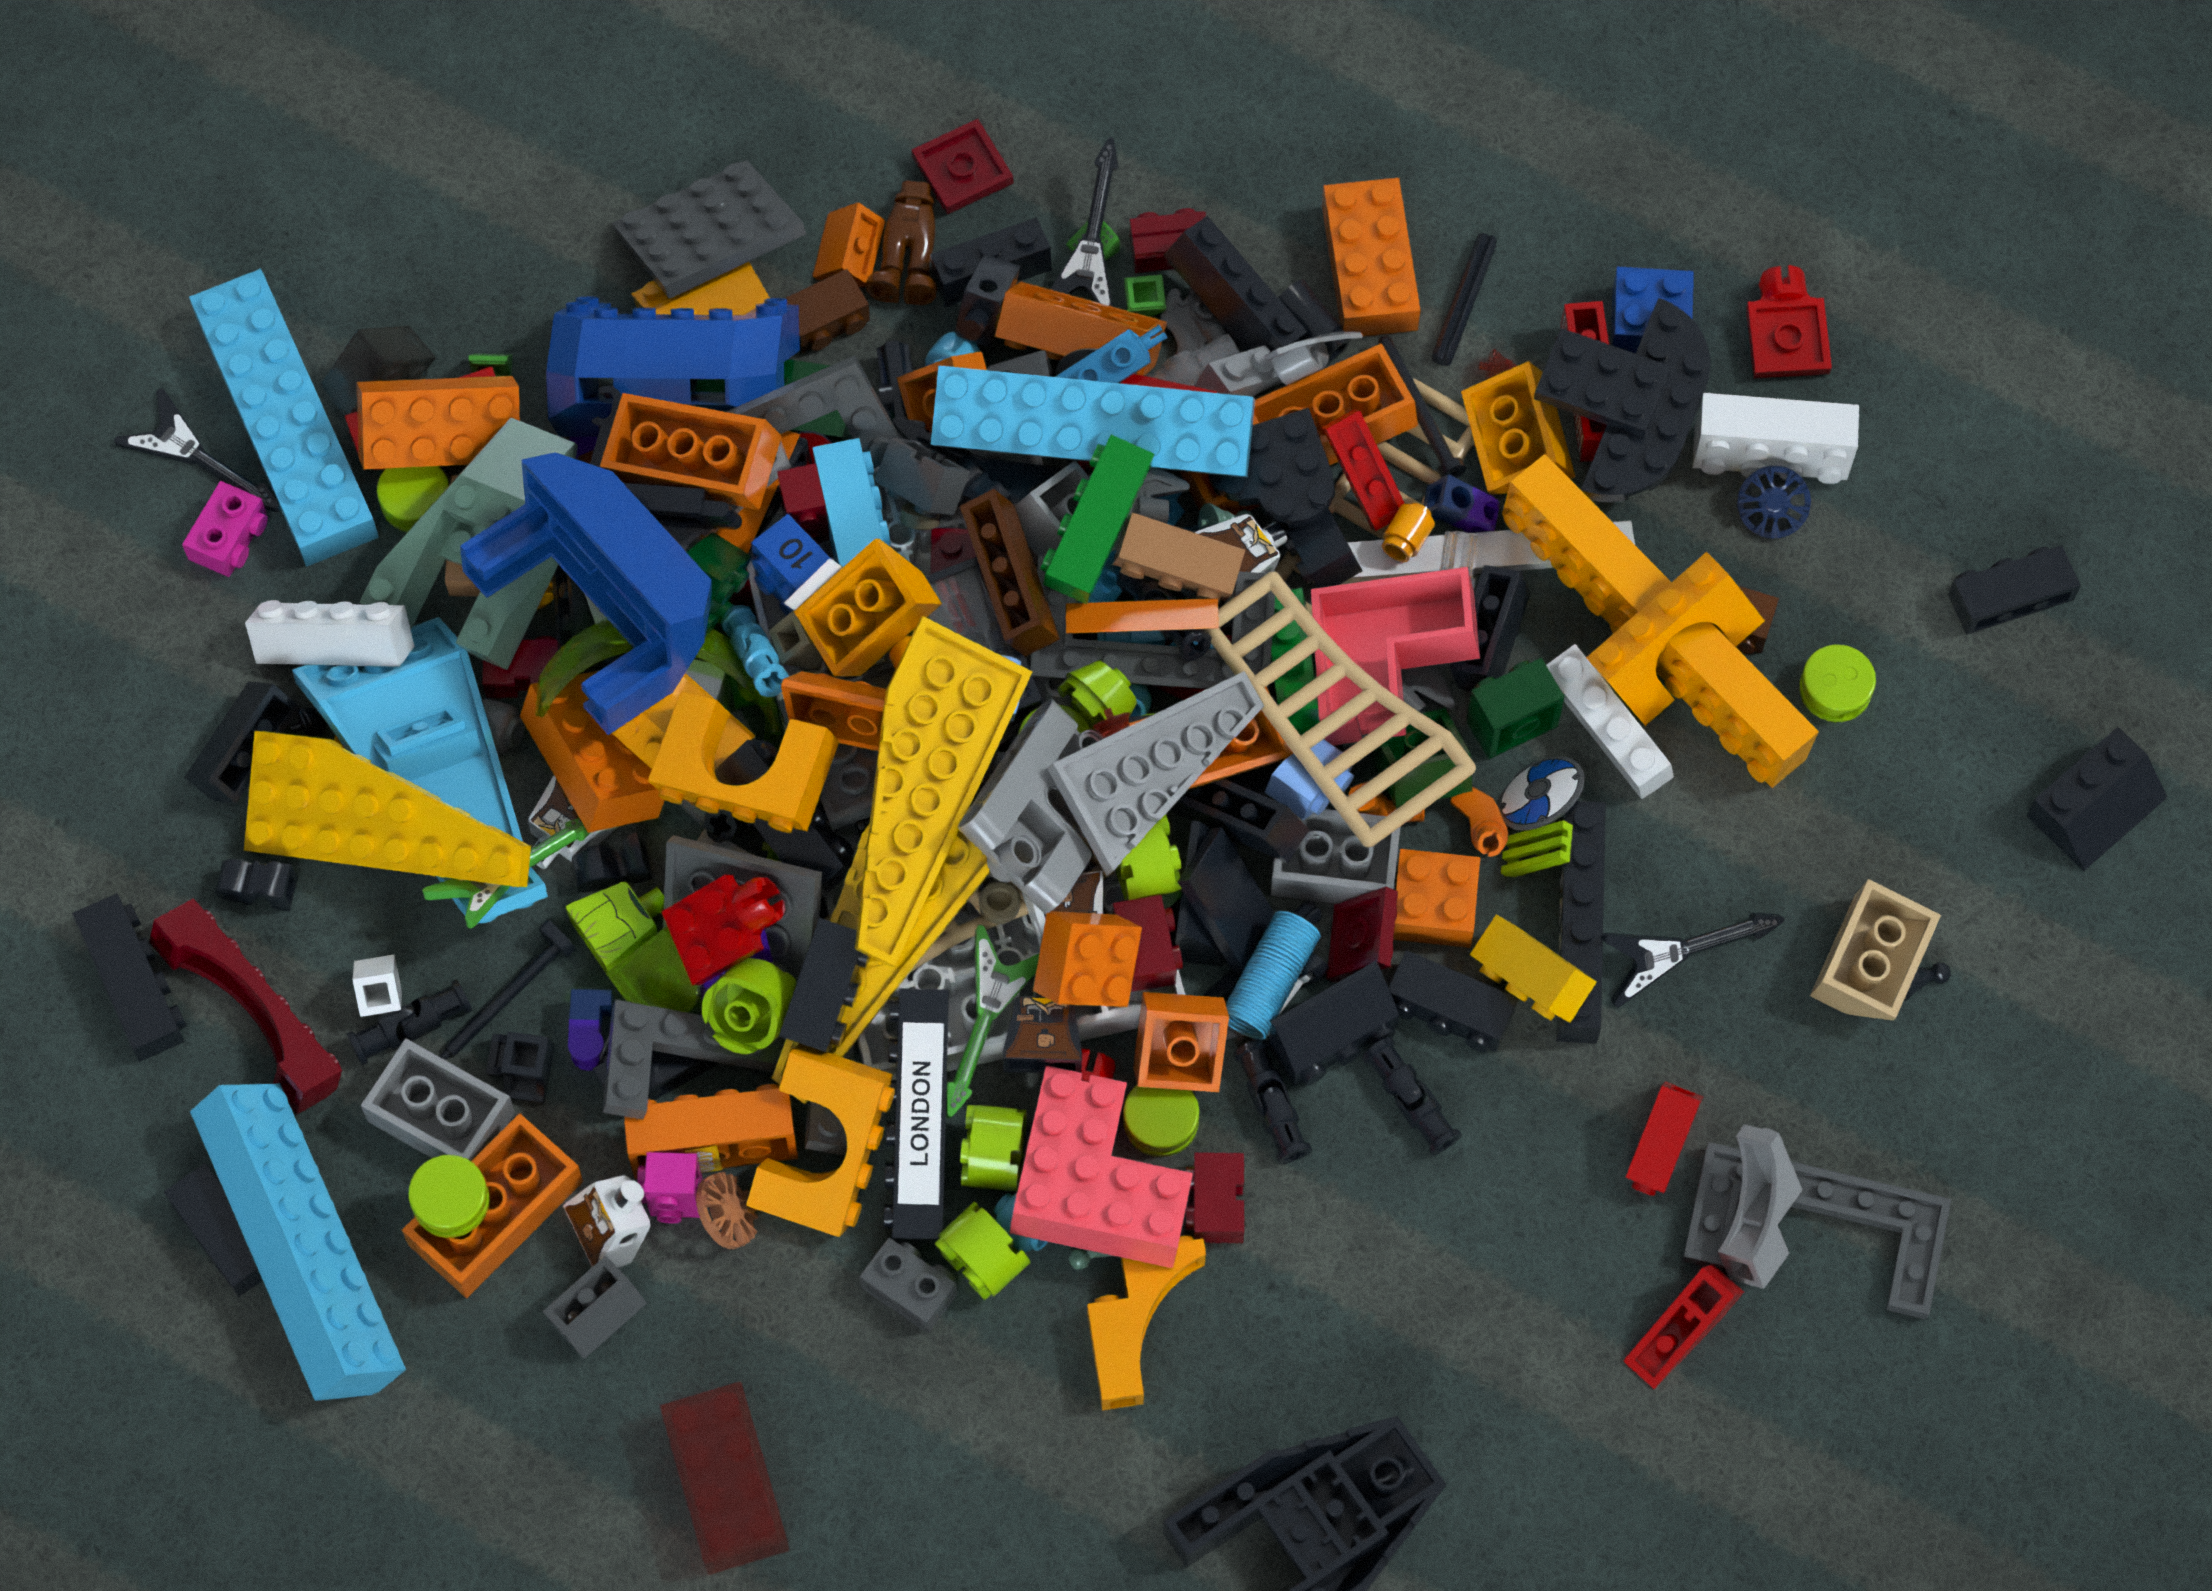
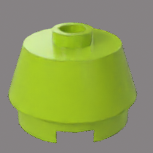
(1097, 689)

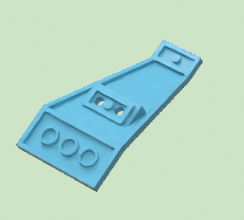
(427, 729)

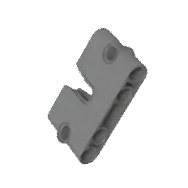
(1023, 817)

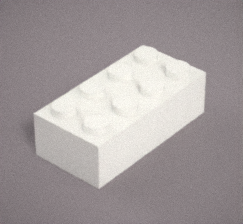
(1763, 432)

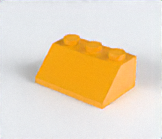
(733, 290)
(1513, 427)
(866, 609)
(646, 731)

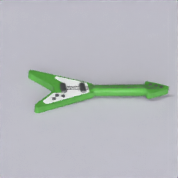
(485, 895)
(995, 989)

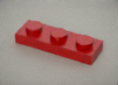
(1364, 468)

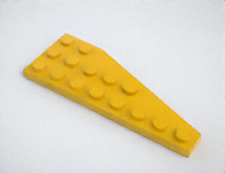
(933, 751)
(340, 808)
(955, 884)

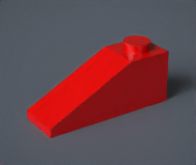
(1683, 1325)

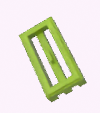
(1537, 842)

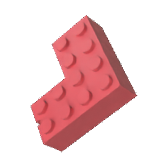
(1389, 629)
(1084, 1195)

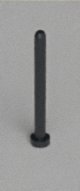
(1448, 464)

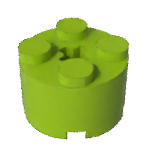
(1151, 865)
(748, 1005)
(993, 1147)
(983, 1250)

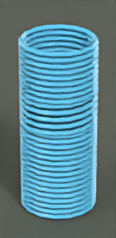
(1265, 981)

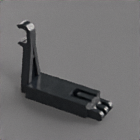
(668, 504)

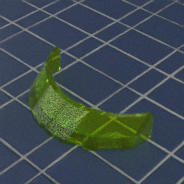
(604, 641)

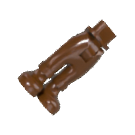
(913, 227)

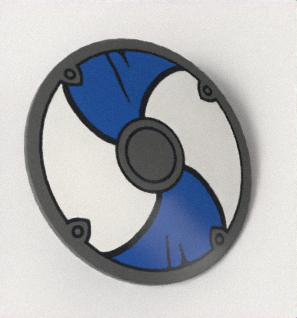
(1541, 793)

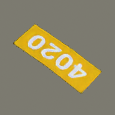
(708, 1158)

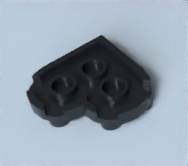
(1285, 472)

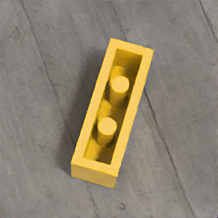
(1532, 970)

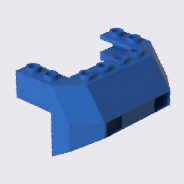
(659, 356)
(621, 564)

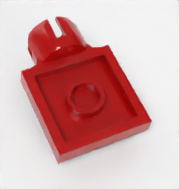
(1787, 327)
(722, 924)

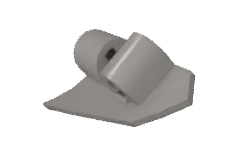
(1305, 356)

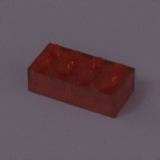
(724, 1478)

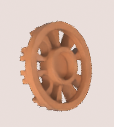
(727, 1209)

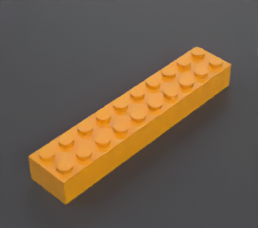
(1696, 661)

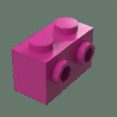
(225, 529)
(670, 1185)

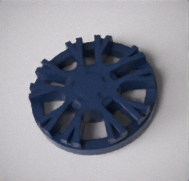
(1774, 501)

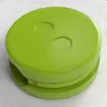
(408, 493)
(1837, 683)
(1160, 1120)
(449, 1196)

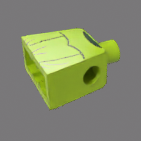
(615, 921)

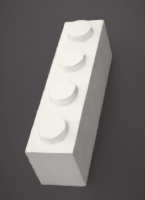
(330, 634)
(1610, 722)

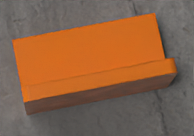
(849, 243)

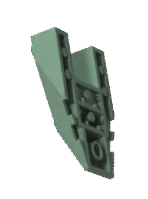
(474, 501)

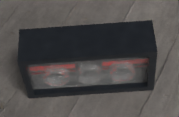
(971, 614)

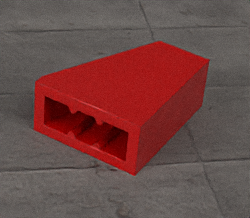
(1663, 1138)

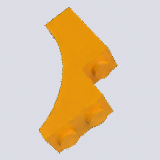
(1121, 1324)

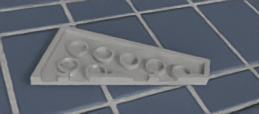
(1140, 772)

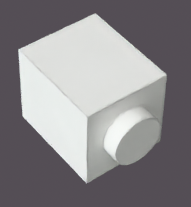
(377, 985)

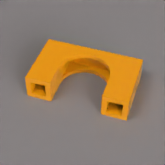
(1695, 596)
(782, 796)
(857, 1098)

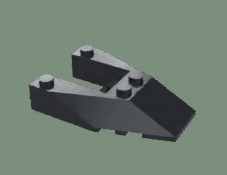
(1329, 1502)

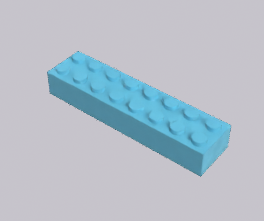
(1074, 415)
(284, 417)
(297, 1241)

